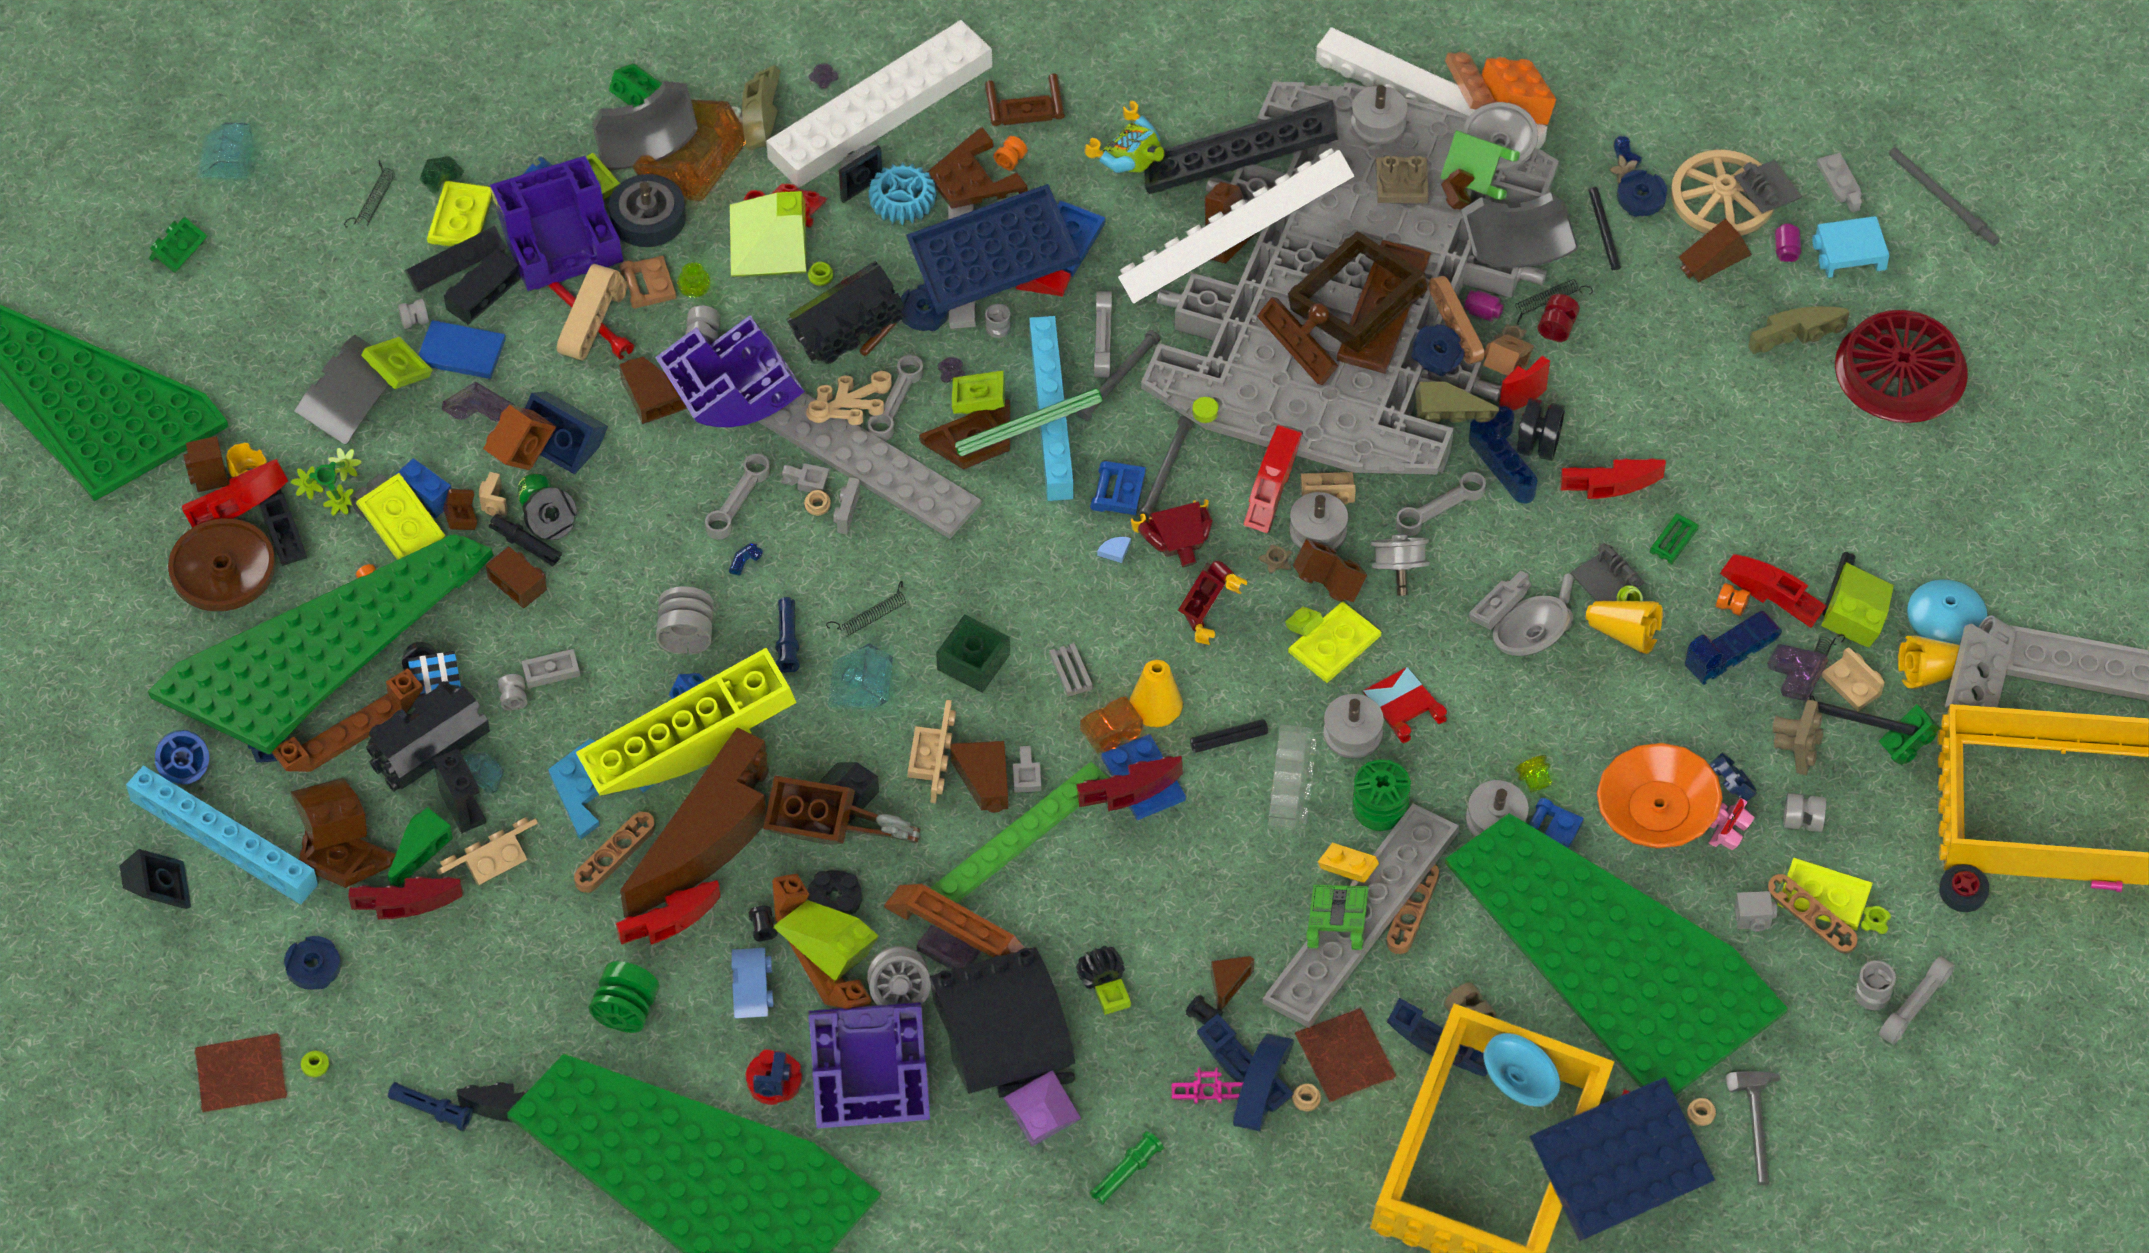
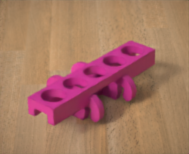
(1197, 1084)

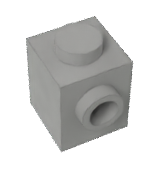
(1754, 910)

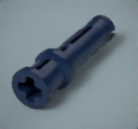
(787, 645)
(441, 1109)

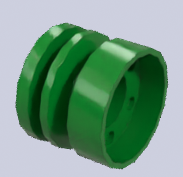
(1381, 794)
(624, 997)

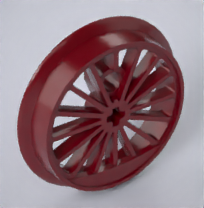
(1902, 363)

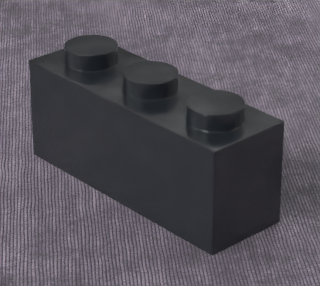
(482, 287)

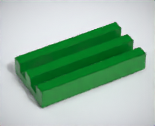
(1664, 553)

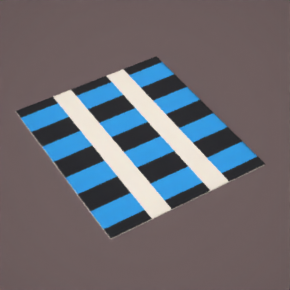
(434, 669)

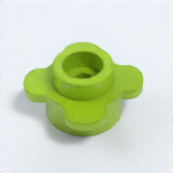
(1875, 913)

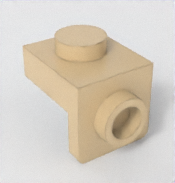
(489, 494)

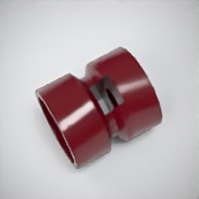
(1558, 318)

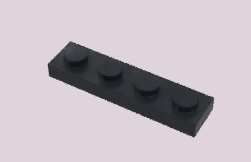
(454, 259)

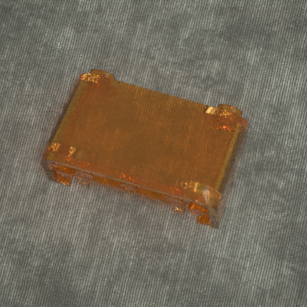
(705, 156)

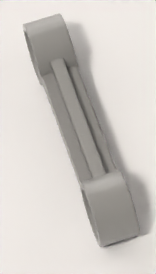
(1103, 334)
(896, 396)
(737, 496)
(1441, 504)
(1898, 1022)

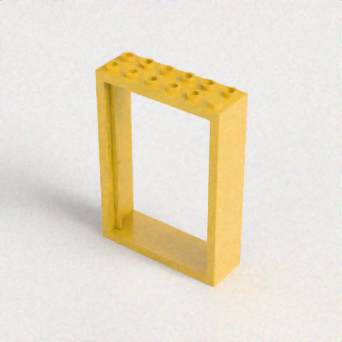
(2035, 731)
(1439, 1233)

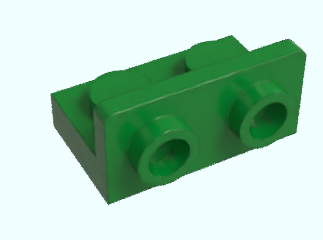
(633, 84)
(178, 245)
(1904, 747)

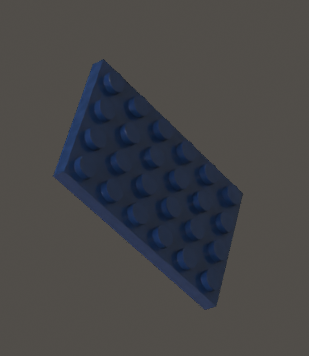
(993, 248)
(1622, 1158)

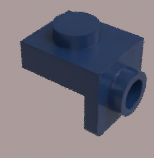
(774, 1084)

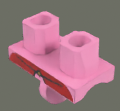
(1736, 816)

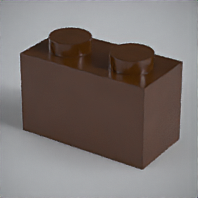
(205, 464)
(516, 577)

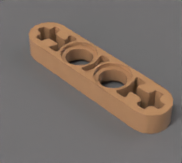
(1456, 318)
(611, 850)
(1416, 909)
(1816, 909)

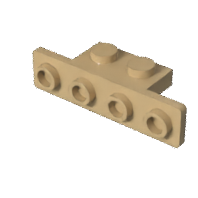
(928, 752)
(494, 857)

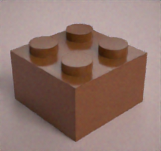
(519, 437)

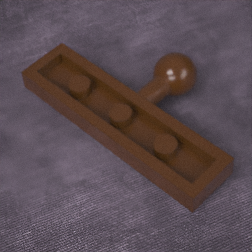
(1298, 338)

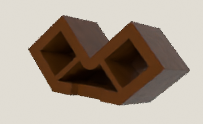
(1321, 564)

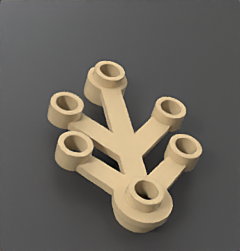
(821, 410)

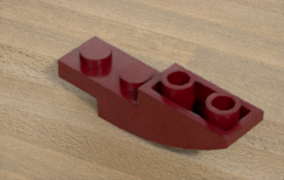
(1141, 783)
(416, 898)

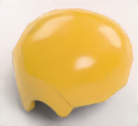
(242, 457)

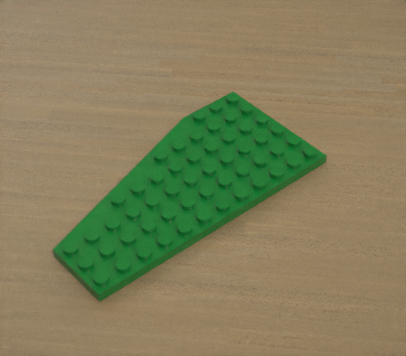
(1629, 967)
(692, 1168)

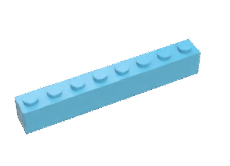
(1048, 392)

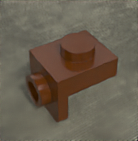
(1455, 189)
(459, 509)

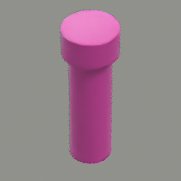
(2107, 885)

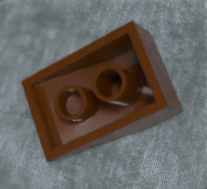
(330, 813)

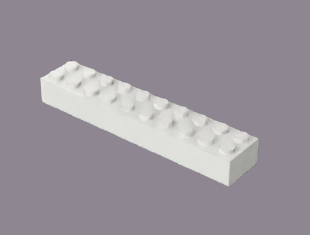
(879, 103)

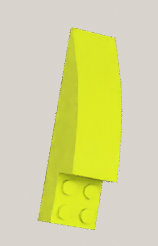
(688, 728)

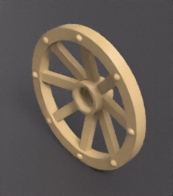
(1723, 190)

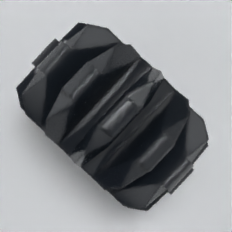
(1100, 967)

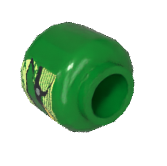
(530, 484)

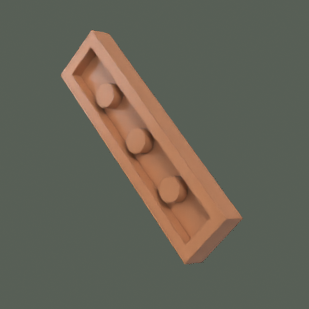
(1469, 80)

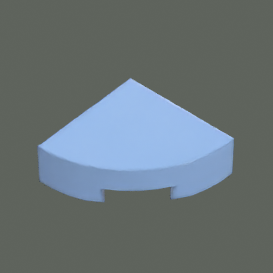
(1115, 548)

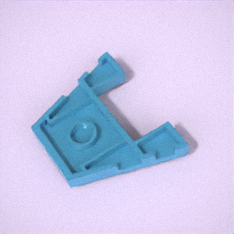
(577, 790)

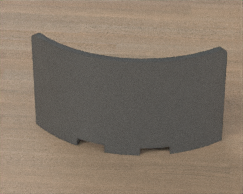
(650, 129)
(1520, 235)
(344, 393)

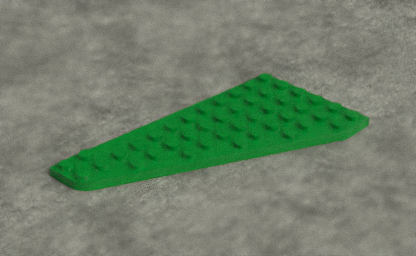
(95, 408)
(282, 669)

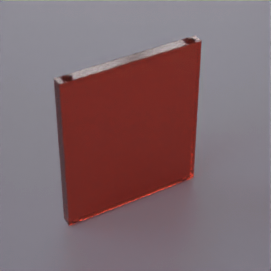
(1345, 1055)
(240, 1072)

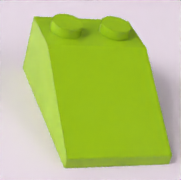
(1858, 606)
(828, 937)

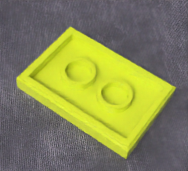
(459, 213)
(399, 517)
(1335, 642)
(1835, 890)

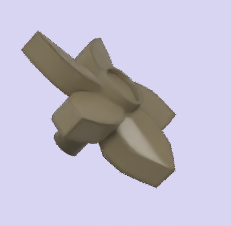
(1623, 167)

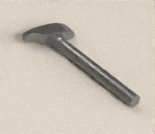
(1753, 1083)

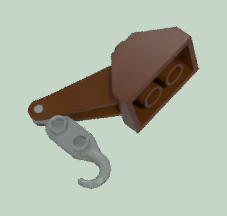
(822, 813)

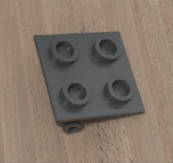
(1767, 186)
(1606, 574)

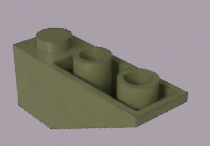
(1447, 401)

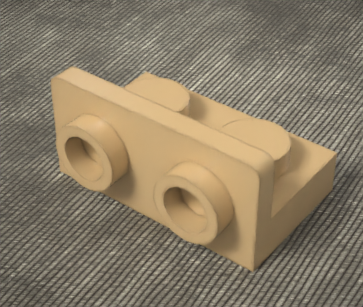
(1337, 484)
(1854, 679)

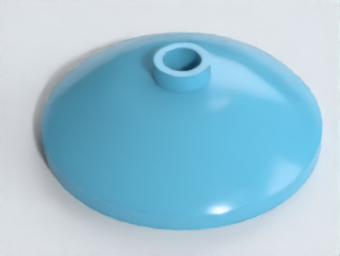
(1939, 621)
(1521, 1070)

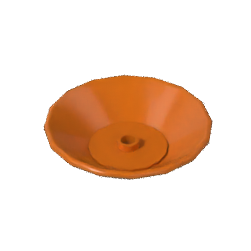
(1664, 777)

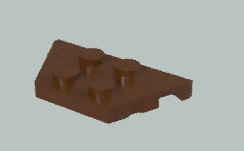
(944, 437)
(347, 861)

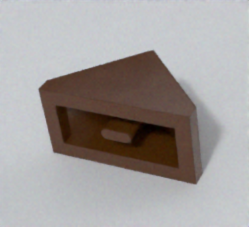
(1229, 977)

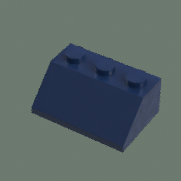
(575, 435)

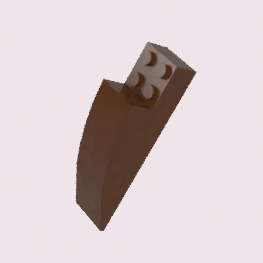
(707, 828)

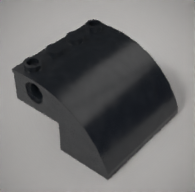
(1002, 1019)

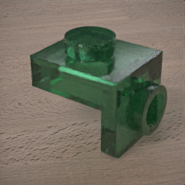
(440, 170)

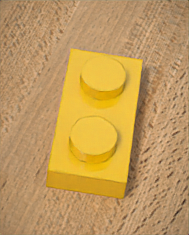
(1348, 862)

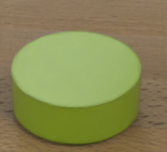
(1205, 409)

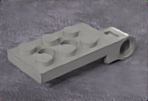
(1990, 650)

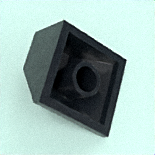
(858, 170)
(855, 777)
(156, 878)

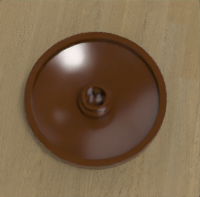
(221, 564)

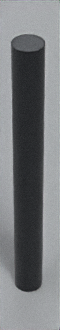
(1604, 228)
(1867, 719)

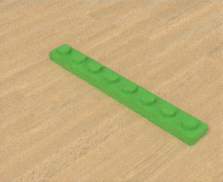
(1015, 837)

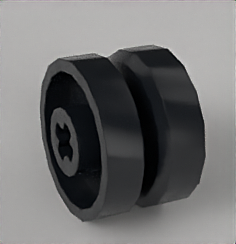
(1539, 428)

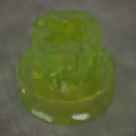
(693, 280)
(1534, 773)

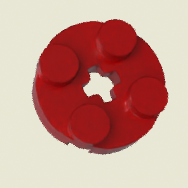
(762, 1066)

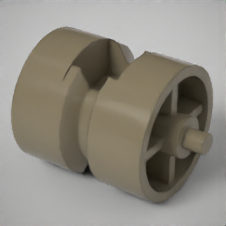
(1469, 997)

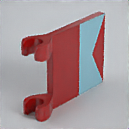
(1403, 699)

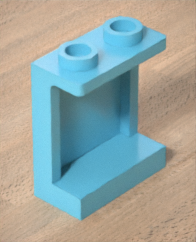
(1850, 244)

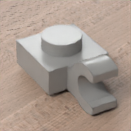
(808, 478)
(1026, 774)

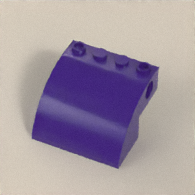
(556, 223)
(731, 379)
(869, 1065)

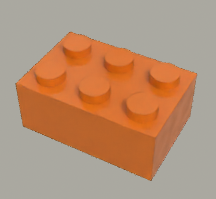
(1520, 85)

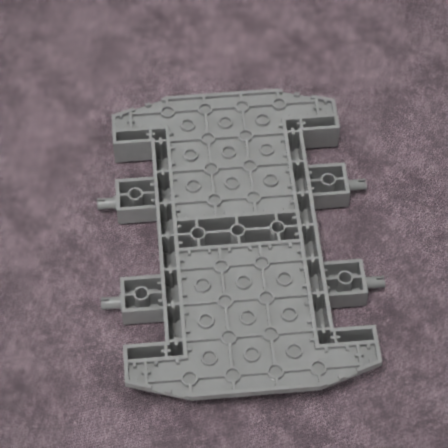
(1359, 414)

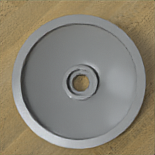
(1506, 125)
(1531, 626)

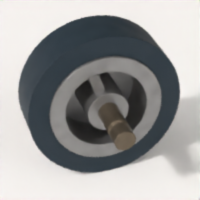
(647, 210)

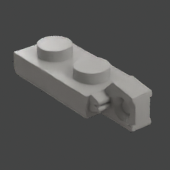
(1840, 180)
(1500, 601)

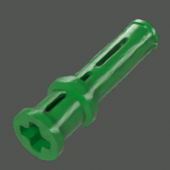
(1134, 1159)

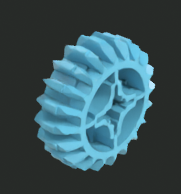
(900, 200)

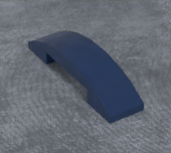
(1425, 1035)
(1235, 1059)
(1260, 1080)

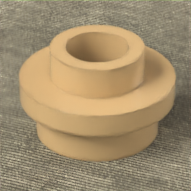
(817, 496)
(1306, 1090)
(1701, 1104)

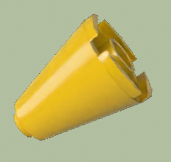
(1627, 622)
(1926, 661)
(1157, 695)

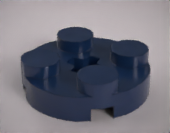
(1641, 205)
(921, 319)
(1429, 358)
(1736, 779)
(312, 977)

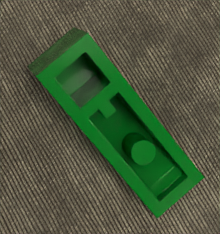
(421, 841)

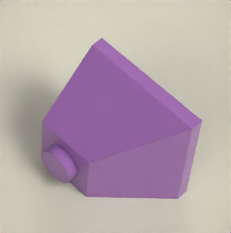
(1042, 1108)

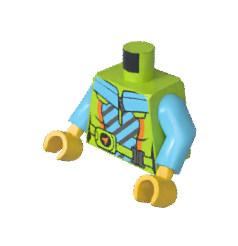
(1132, 148)

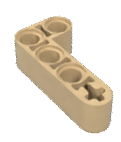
(589, 309)

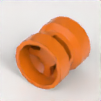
(1012, 150)
(1738, 602)

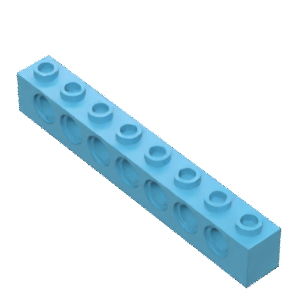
(222, 834)

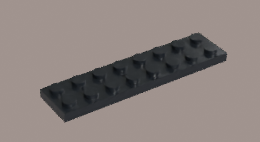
(1243, 147)

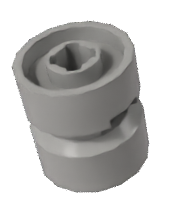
(706, 320)
(1794, 812)
(1875, 985)

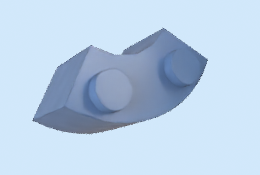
(750, 982)

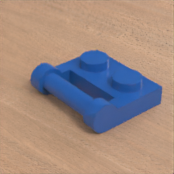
(1126, 491)
(1563, 825)

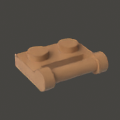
(655, 278)

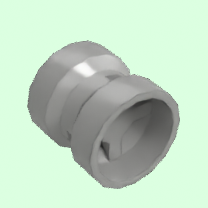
(413, 313)
(997, 320)
(512, 692)

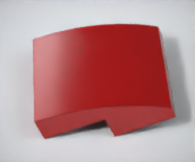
(1524, 384)

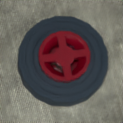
(1965, 878)

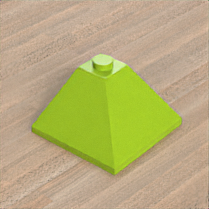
(768, 235)

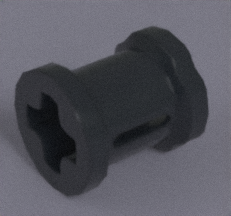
(762, 923)
(1202, 1010)

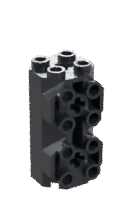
(844, 312)
(439, 724)

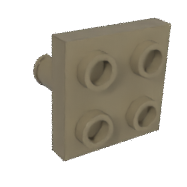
(1402, 179)
(1800, 736)

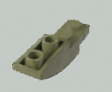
(757, 107)
(1804, 323)

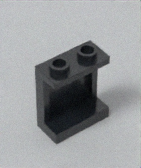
(458, 790)

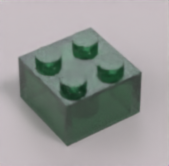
(973, 653)

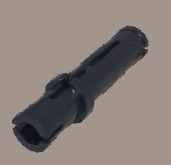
(515, 534)

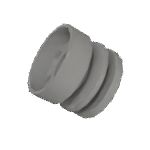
(684, 617)

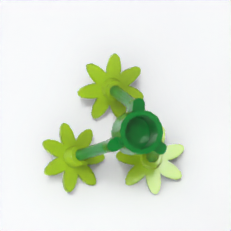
(326, 477)

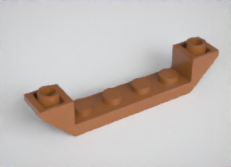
(402, 693)
(788, 895)
(952, 919)

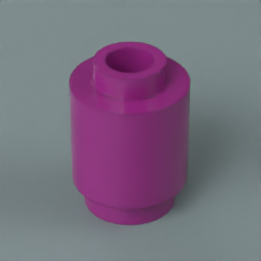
(1788, 243)
(1483, 305)

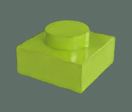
(1304, 621)
(1112, 996)

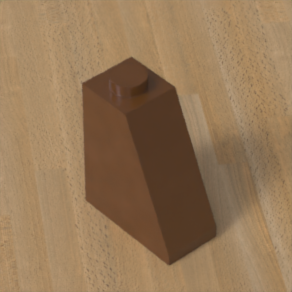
(1220, 200)
(1714, 252)
(649, 390)
(983, 772)

